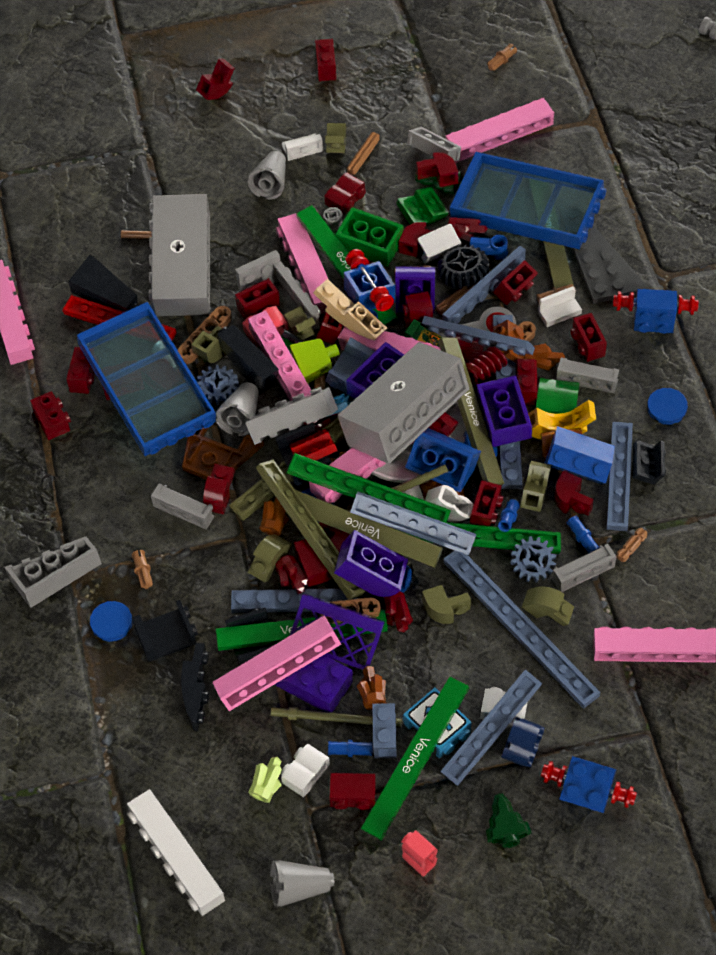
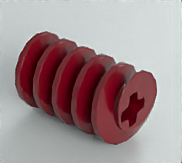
(486, 365)

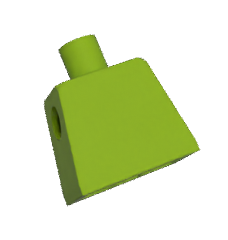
(313, 358)

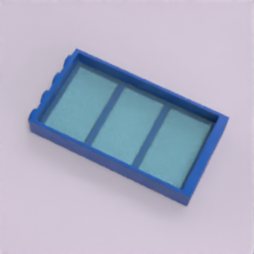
(529, 200)
(146, 379)

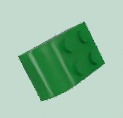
(371, 234)

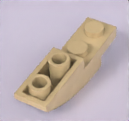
(350, 315)

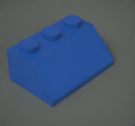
(436, 449)
(580, 455)

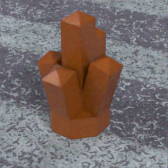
(544, 356)
(273, 518)
(372, 688)

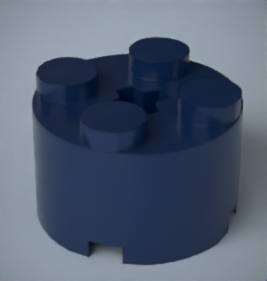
(523, 742)

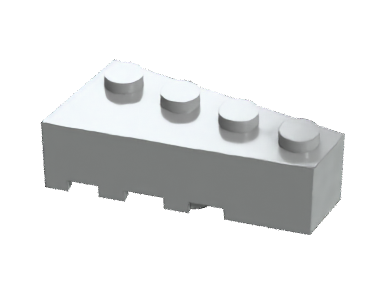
(291, 414)
(53, 570)

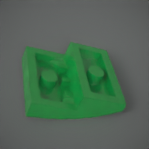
(422, 207)
(557, 396)

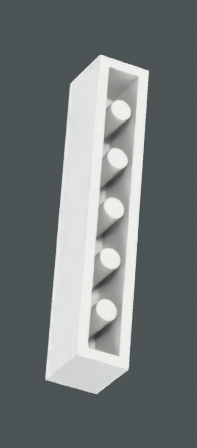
(175, 852)

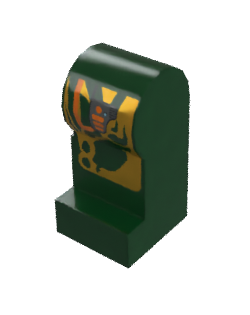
(421, 333)

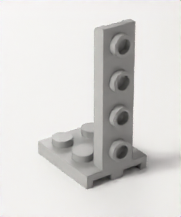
(271, 267)

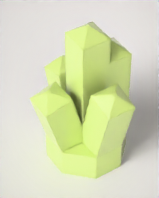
(266, 780)

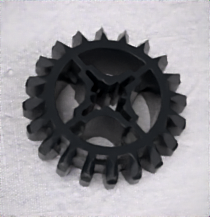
(463, 266)

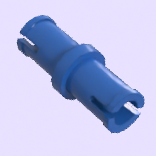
(508, 515)
(582, 534)
(350, 748)

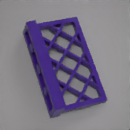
(346, 616)

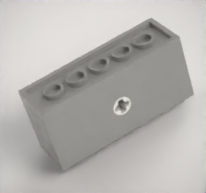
(180, 255)
(403, 402)

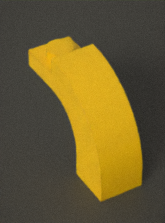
(576, 418)

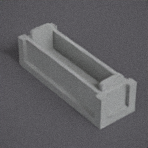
(431, 142)
(588, 375)
(182, 506)
(584, 568)

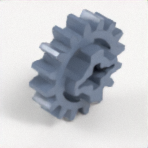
(227, 384)
(529, 551)

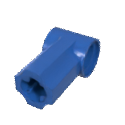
(495, 246)

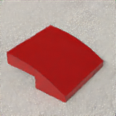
(314, 446)

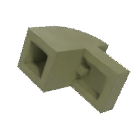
(336, 138)
(299, 323)
(208, 346)
(535, 486)
(267, 555)
(548, 601)
(443, 609)

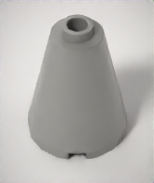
(269, 176)
(238, 409)
(298, 882)

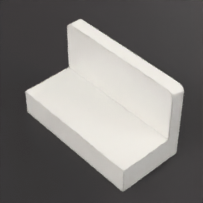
(302, 146)
(437, 242)
(558, 307)

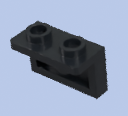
(649, 461)

